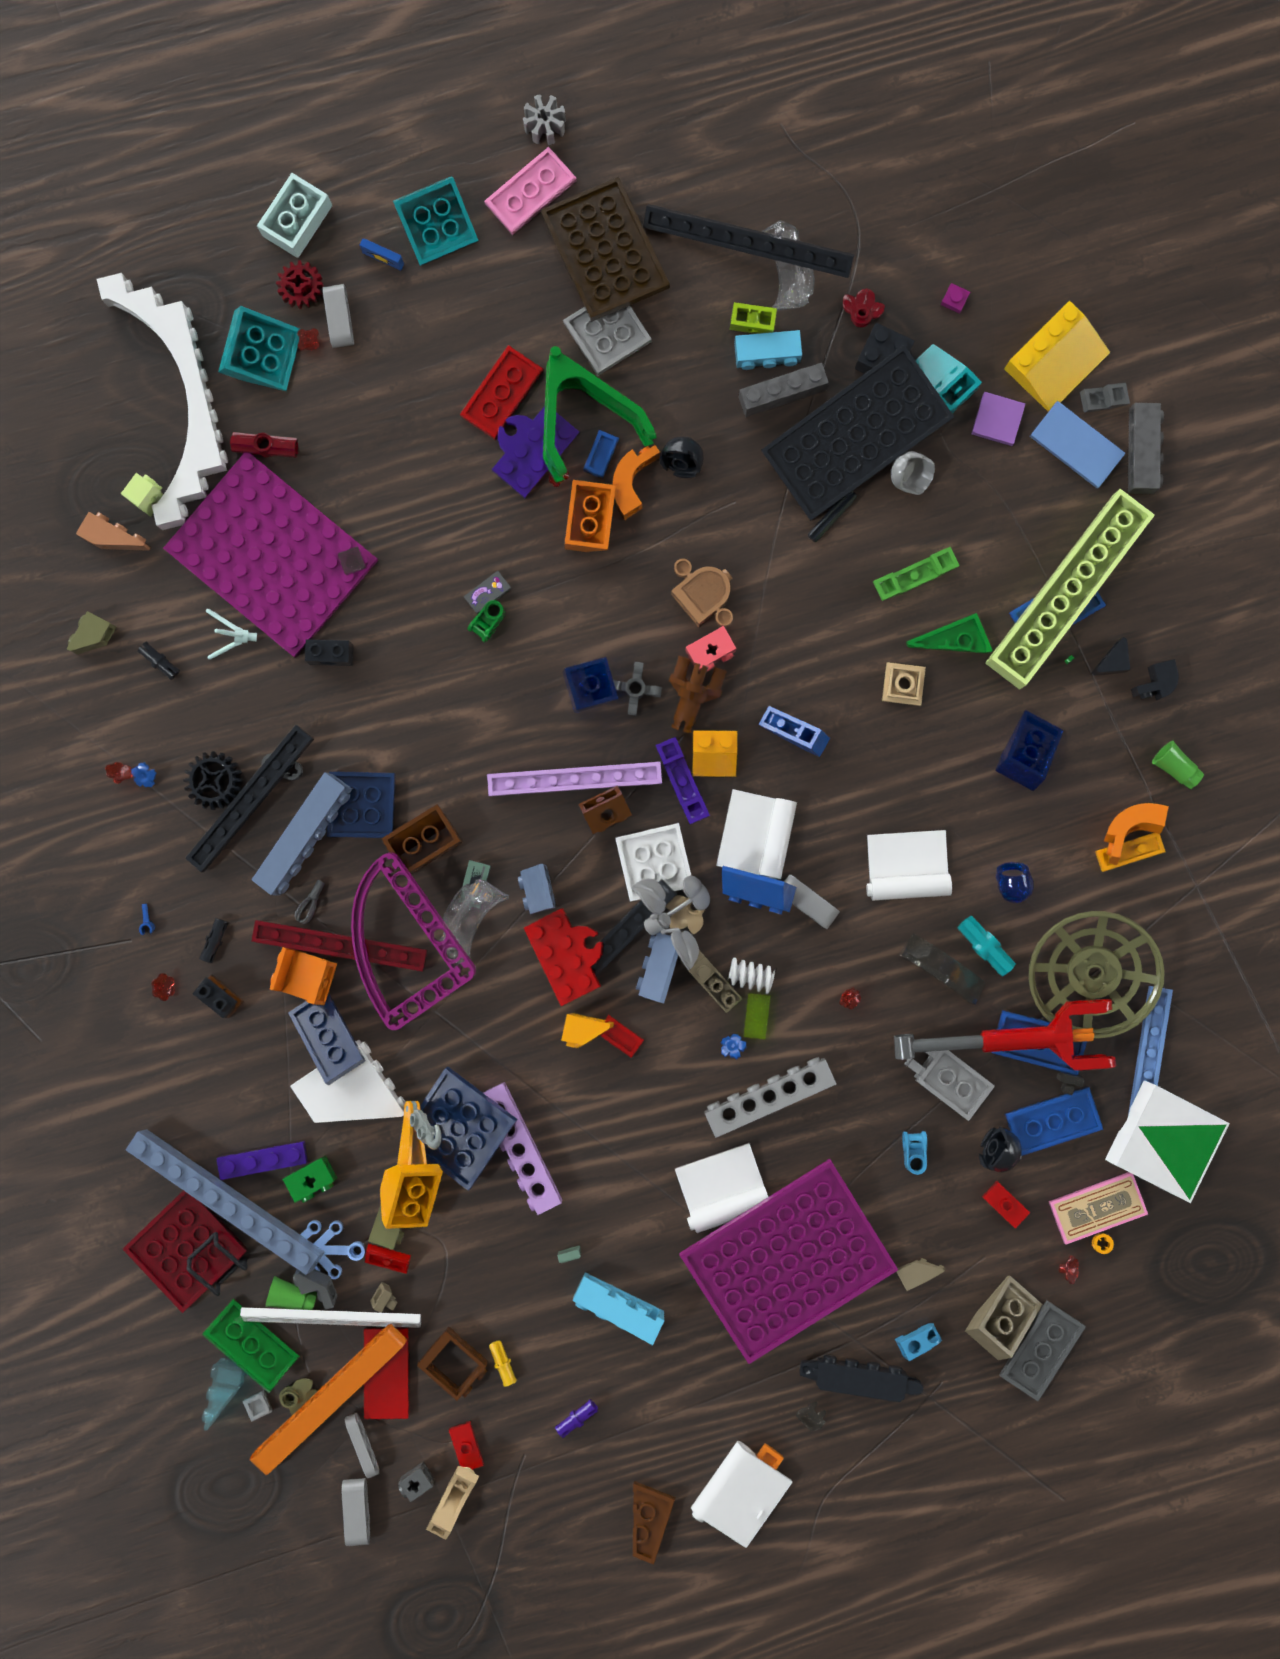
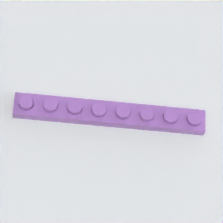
(574, 779)

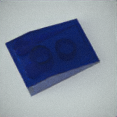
(1029, 751)

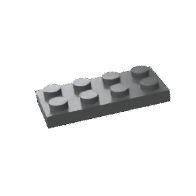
(1042, 1350)

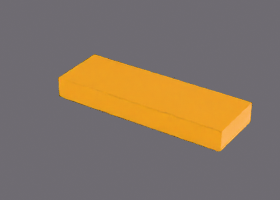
(1133, 851)

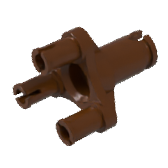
(692, 691)

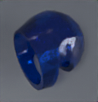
(1014, 888)

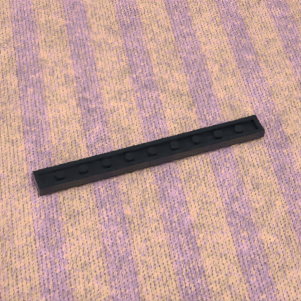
(748, 241)

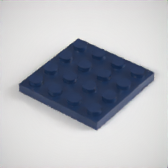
(469, 1127)

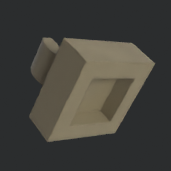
(382, 1298)

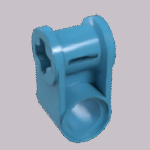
(915, 1150)

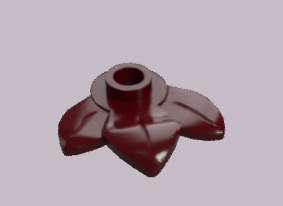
(864, 305)

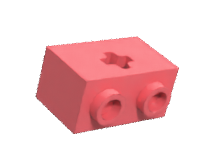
(717, 639)

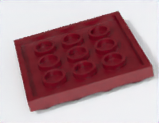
(172, 1237)

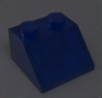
(590, 684)

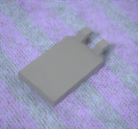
(952, 1081)

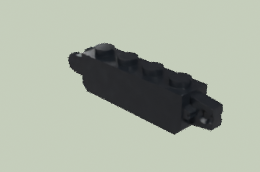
(860, 1379)

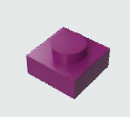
(955, 298)

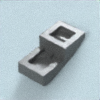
(1105, 397)

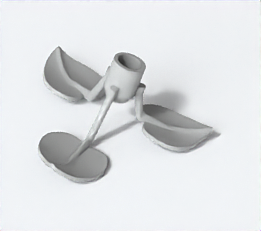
(653, 897)

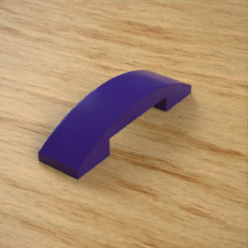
(682, 780)

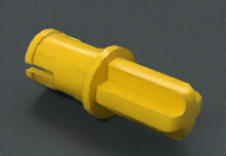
(502, 1363)

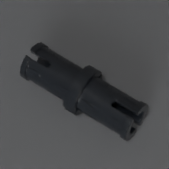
(158, 660)
(213, 941)

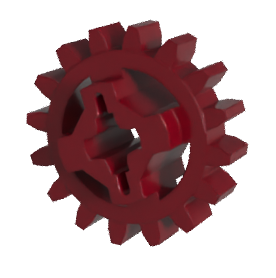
(296, 277)

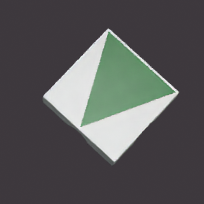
(1167, 1141)

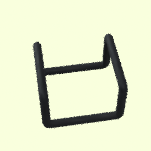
(242, 1263)

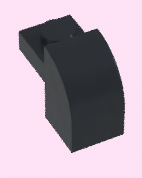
(1163, 679)

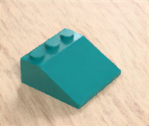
(435, 220)
(259, 349)

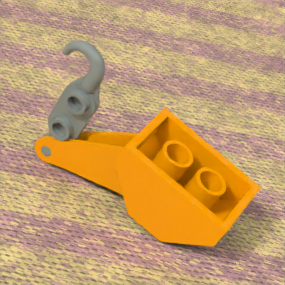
(410, 1189)

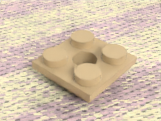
(892, 690)

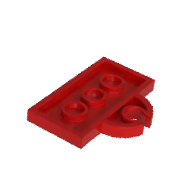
(565, 955)

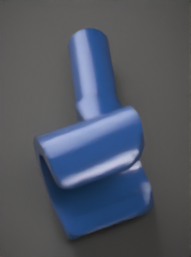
(146, 921)

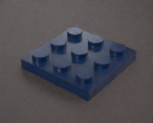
(369, 808)

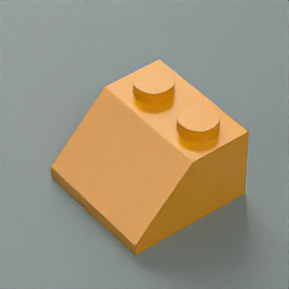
(714, 753)
(583, 1029)

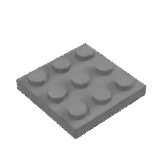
(607, 338)

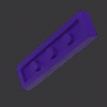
(262, 1160)

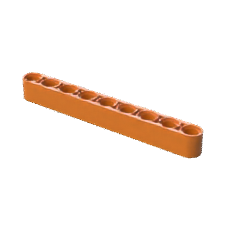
(328, 1399)

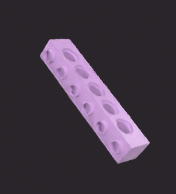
(551, 1195)

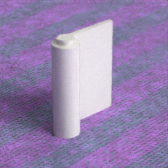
(756, 834)
(908, 865)
(721, 1187)
(740, 1495)

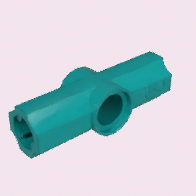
(986, 945)

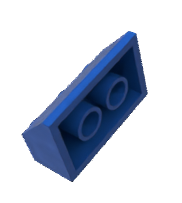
(757, 890)

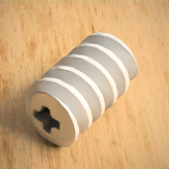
(751, 975)

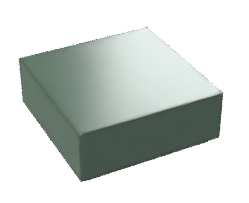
(569, 1254)

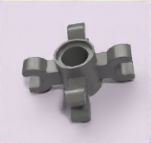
(654, 691)

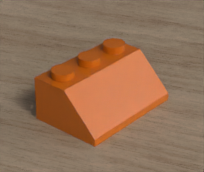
(589, 516)

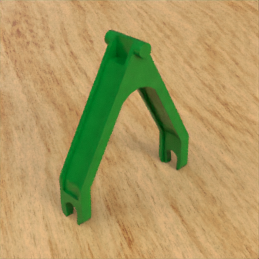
(565, 374)

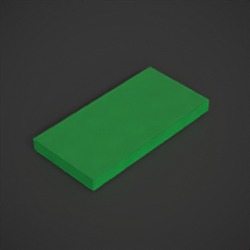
(250, 1346)

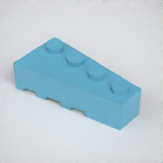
(619, 1308)

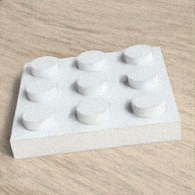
(655, 856)

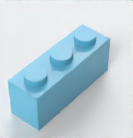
(768, 349)

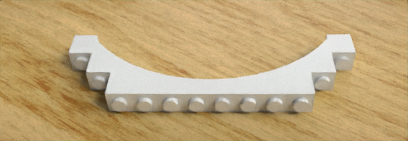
(203, 448)

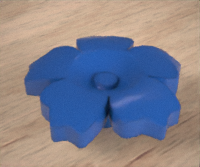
(143, 775)
(733, 1046)

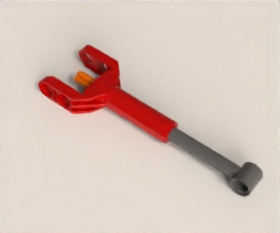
(1056, 1036)

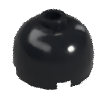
(682, 456)
(1000, 1150)

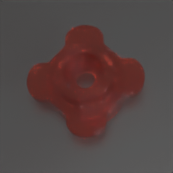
(308, 345)
(850, 998)

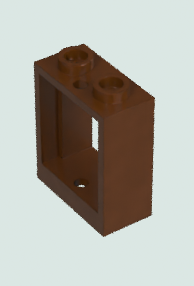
(440, 1378)

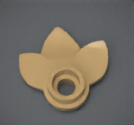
(685, 916)

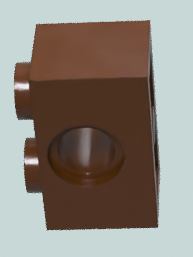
(594, 807)

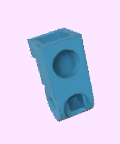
(918, 1341)

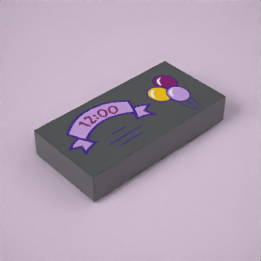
(488, 590)

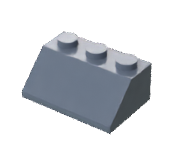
(658, 968)

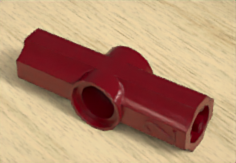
(251, 444)

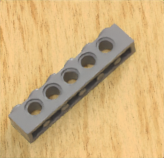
(822, 1081)

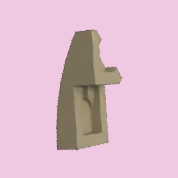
(918, 1273)

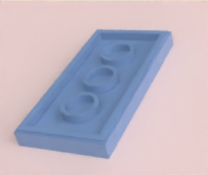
(1077, 444)

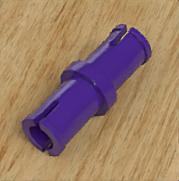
(576, 1418)

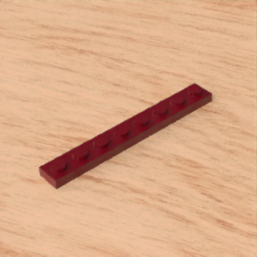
(337, 945)

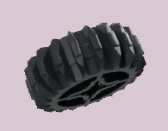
(202, 766)

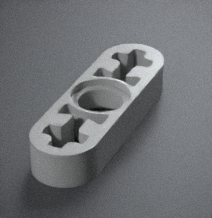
(362, 1445)

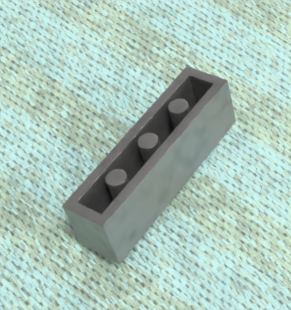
(783, 389)
(1144, 448)

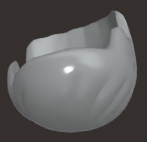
(912, 472)

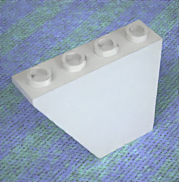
(355, 1096)

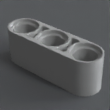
(338, 316)
(812, 903)
(355, 1512)

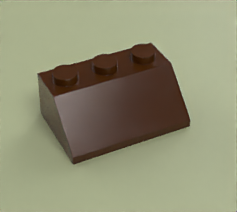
(423, 839)

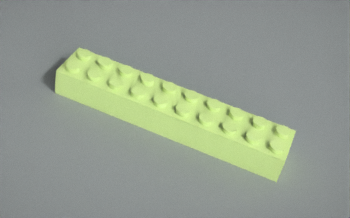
(1069, 589)

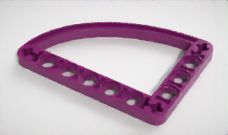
(360, 951)

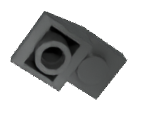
(317, 1282)

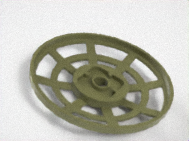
(1110, 973)

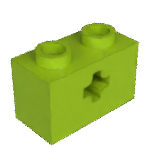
(752, 318)

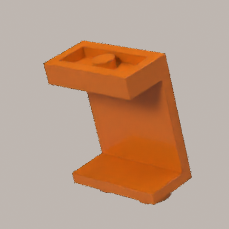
(303, 976)

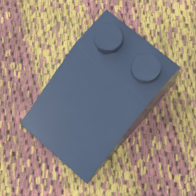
(537, 889)

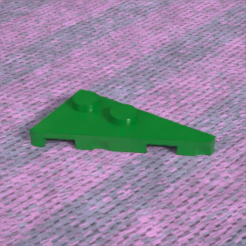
(961, 636)

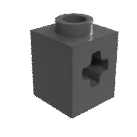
(422, 1475)

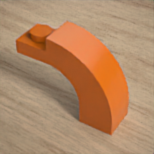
(625, 496)
(1143, 816)

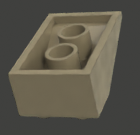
(1004, 1319)

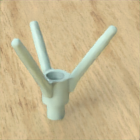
(241, 636)

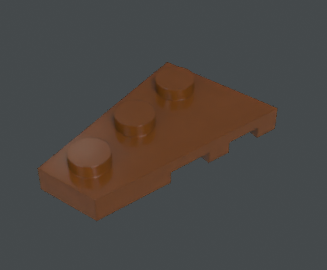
(651, 1518)

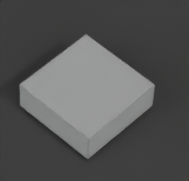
(257, 1405)

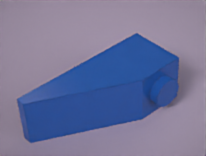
(795, 731)

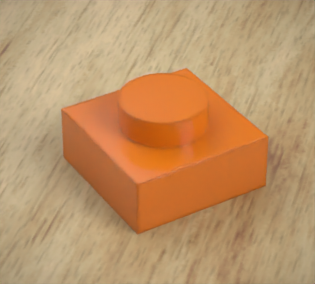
(770, 1456)

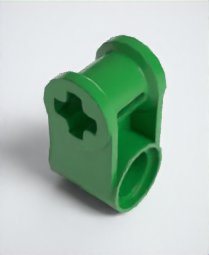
(486, 621)

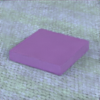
(998, 418)

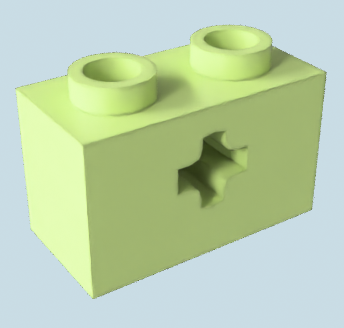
(143, 493)

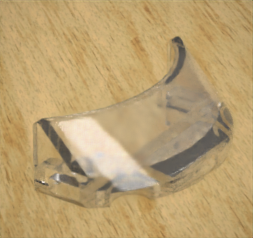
(795, 282)
(468, 910)

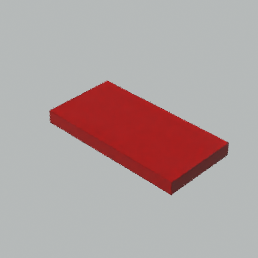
(501, 392)
(388, 1389)

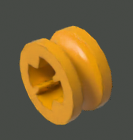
(1098, 1248)

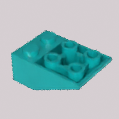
(948, 376)

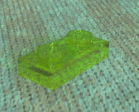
(756, 1016)

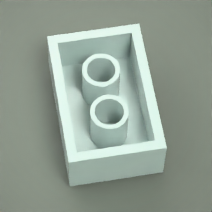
(294, 215)

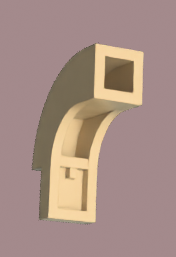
(452, 1501)

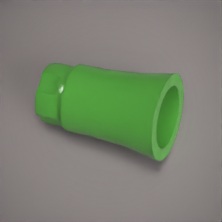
(1178, 765)
(288, 1296)

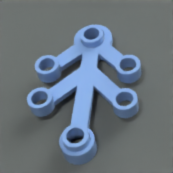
(333, 1249)

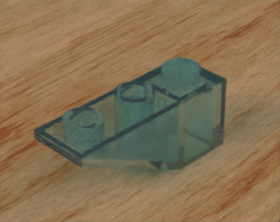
(226, 1383)

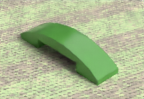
(916, 574)

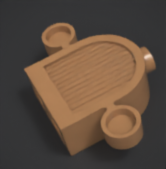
(703, 593)

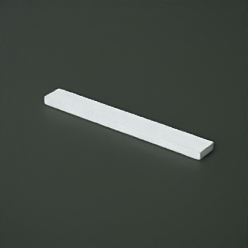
(330, 1317)

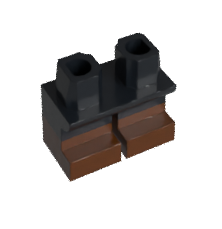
(213, 995)

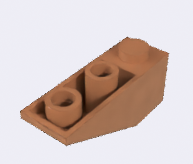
(107, 536)

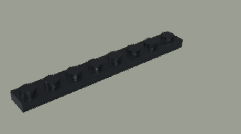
(249, 798)

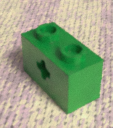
(297, 1181)

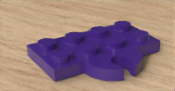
(523, 458)

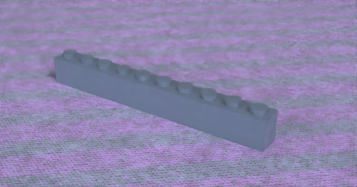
(225, 1201)

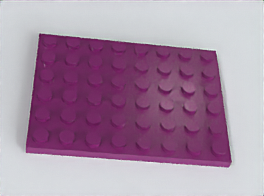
(268, 554)
(788, 1261)

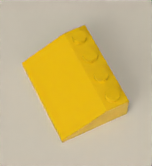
(1058, 357)

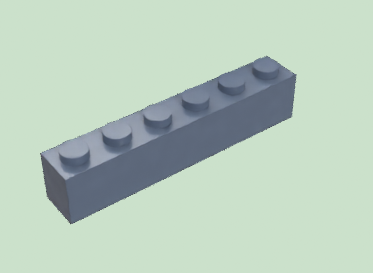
(302, 834)

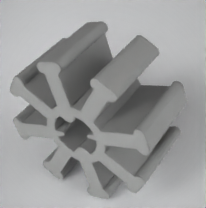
(534, 118)

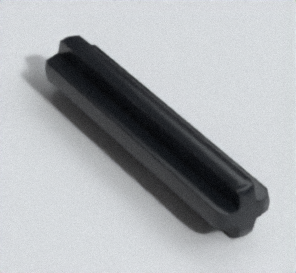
(831, 516)

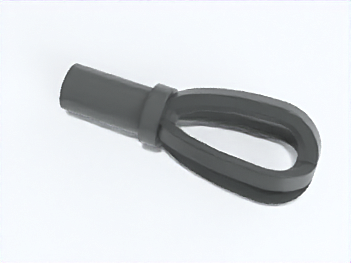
(312, 896)

